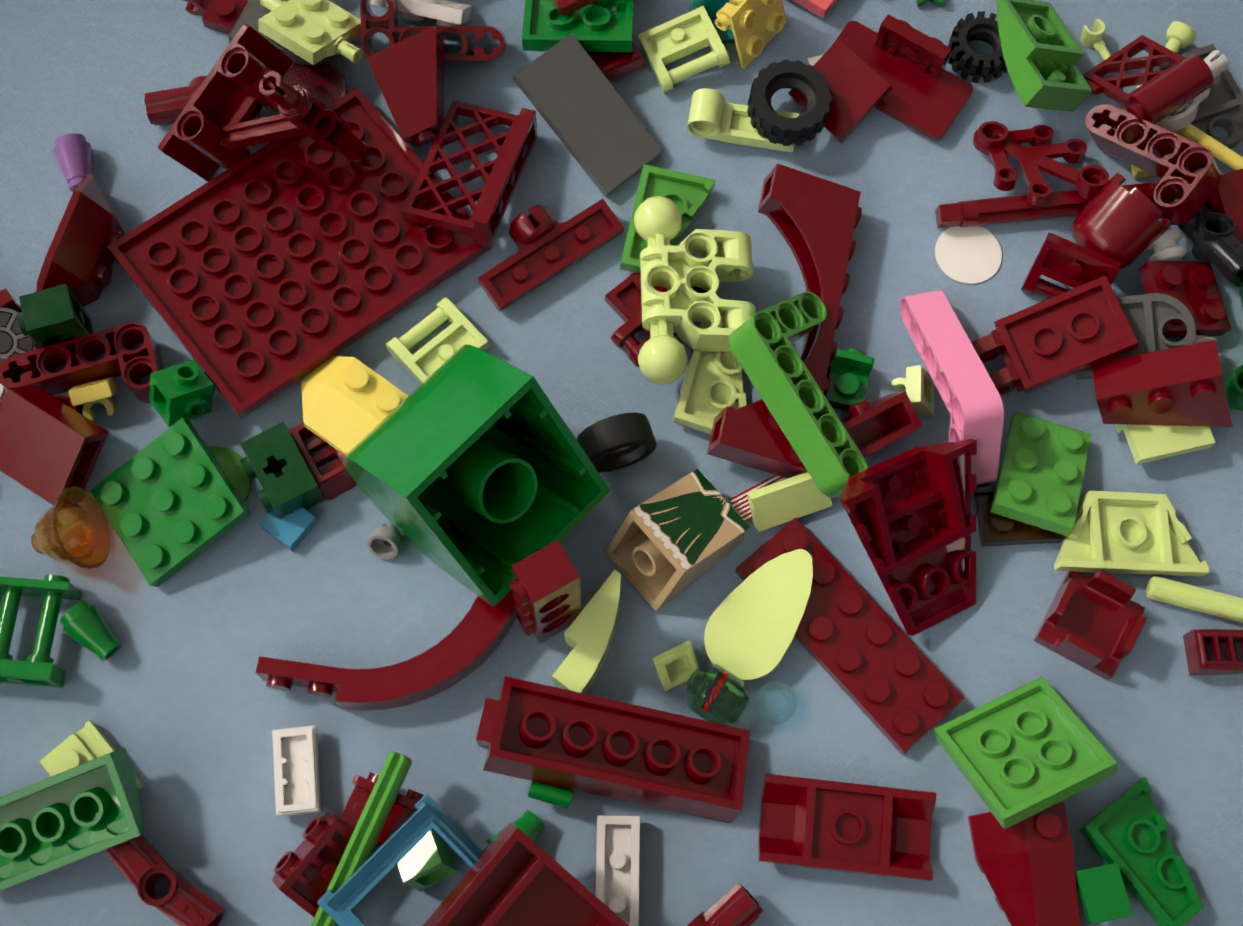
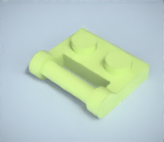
(681, 38)
(440, 348)

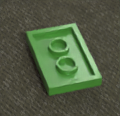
(1041, 473)

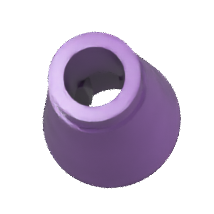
(73, 157)

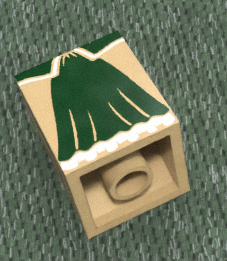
(675, 538)

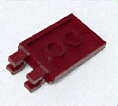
(1057, 338)

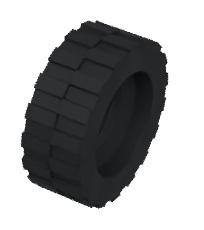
(791, 76)

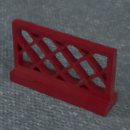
(498, 184)

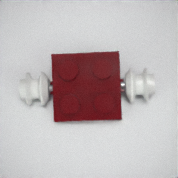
(1189, 283)

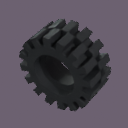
(968, 60)

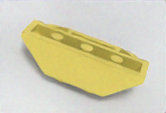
(346, 401)

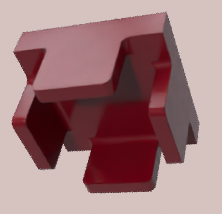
(1092, 622)

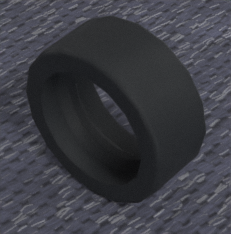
(618, 441)

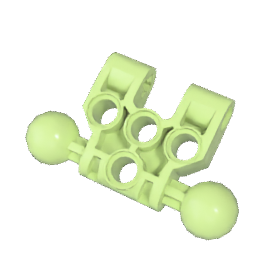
(673, 267)

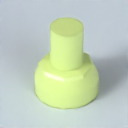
(1179, 36)

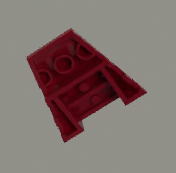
(919, 529)

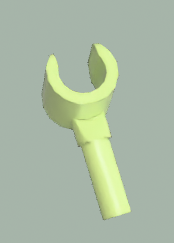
(1094, 39)

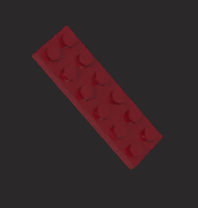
(862, 645)

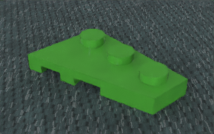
(683, 189)

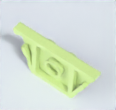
(1128, 537)

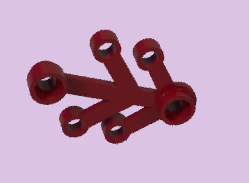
(997, 142)

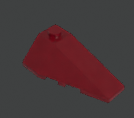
(1029, 867)

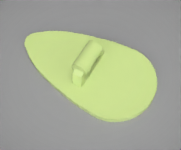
(760, 616)

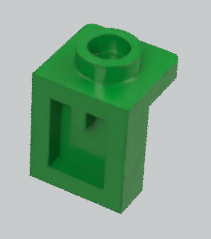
(848, 378)

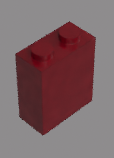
(46, 442)

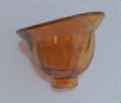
(73, 530)

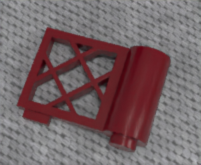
(1161, 90)

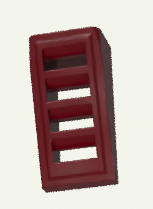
(333, 478)
(1197, 654)

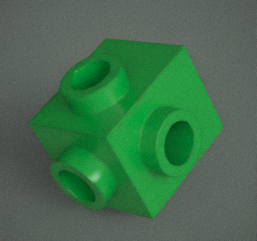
(181, 392)

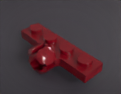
(547, 250)

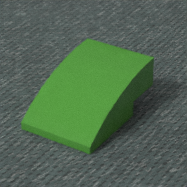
(1041, 55)

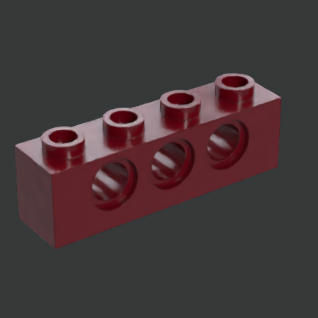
(546, 592)

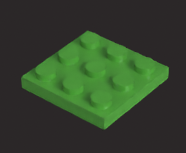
(1025, 752)

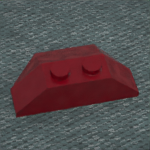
(80, 244)

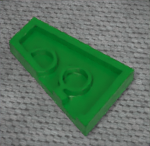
(1137, 840)

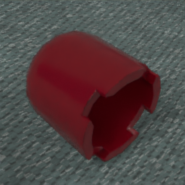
(1119, 222)

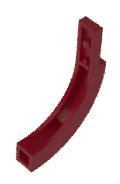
(406, 681)

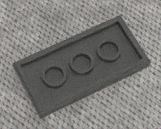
(587, 114)

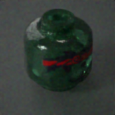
(716, 694)

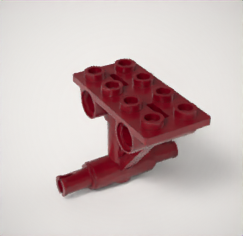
(220, 115)

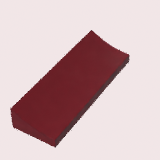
(618, 750)

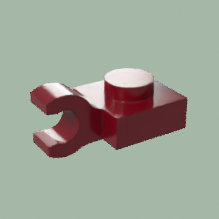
(217, 14)

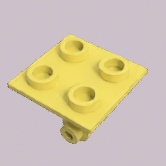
(752, 25)

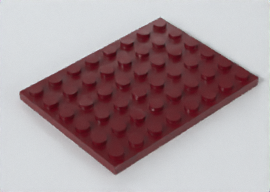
(292, 256)

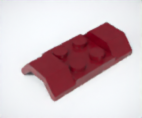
(846, 827)

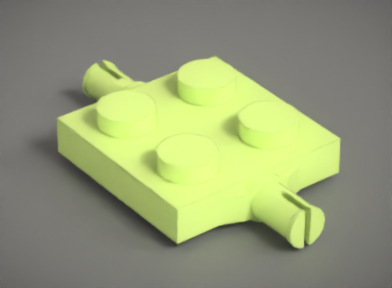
(312, 28)

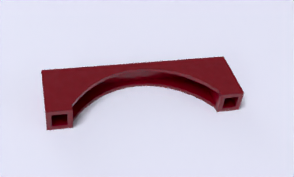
(819, 228)

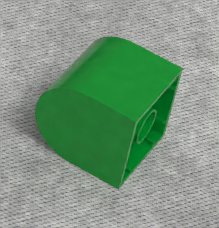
(477, 470)

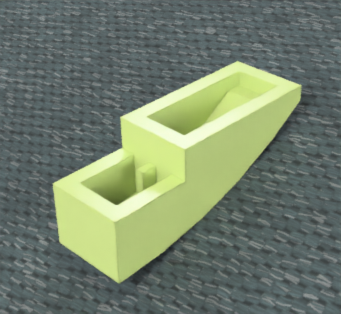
(590, 638)

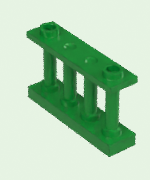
(39, 667)

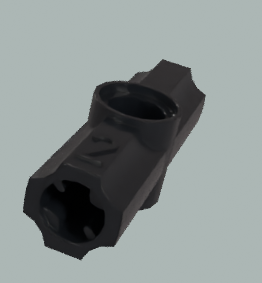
(1216, 243)

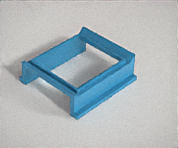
(428, 816)

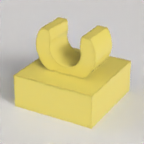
(94, 392)

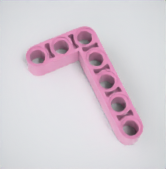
(959, 378)

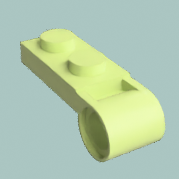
(727, 122)

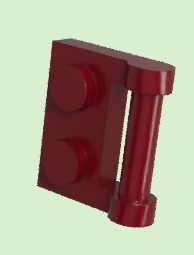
(1067, 264)

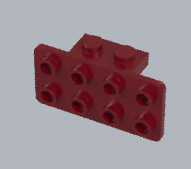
(914, 65)

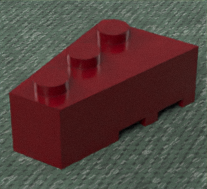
(1164, 388)

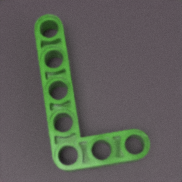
(792, 394)

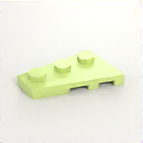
(708, 387)

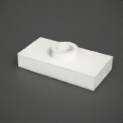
(296, 771)

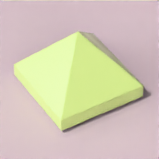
(676, 665)

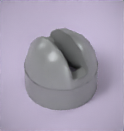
(378, 539)

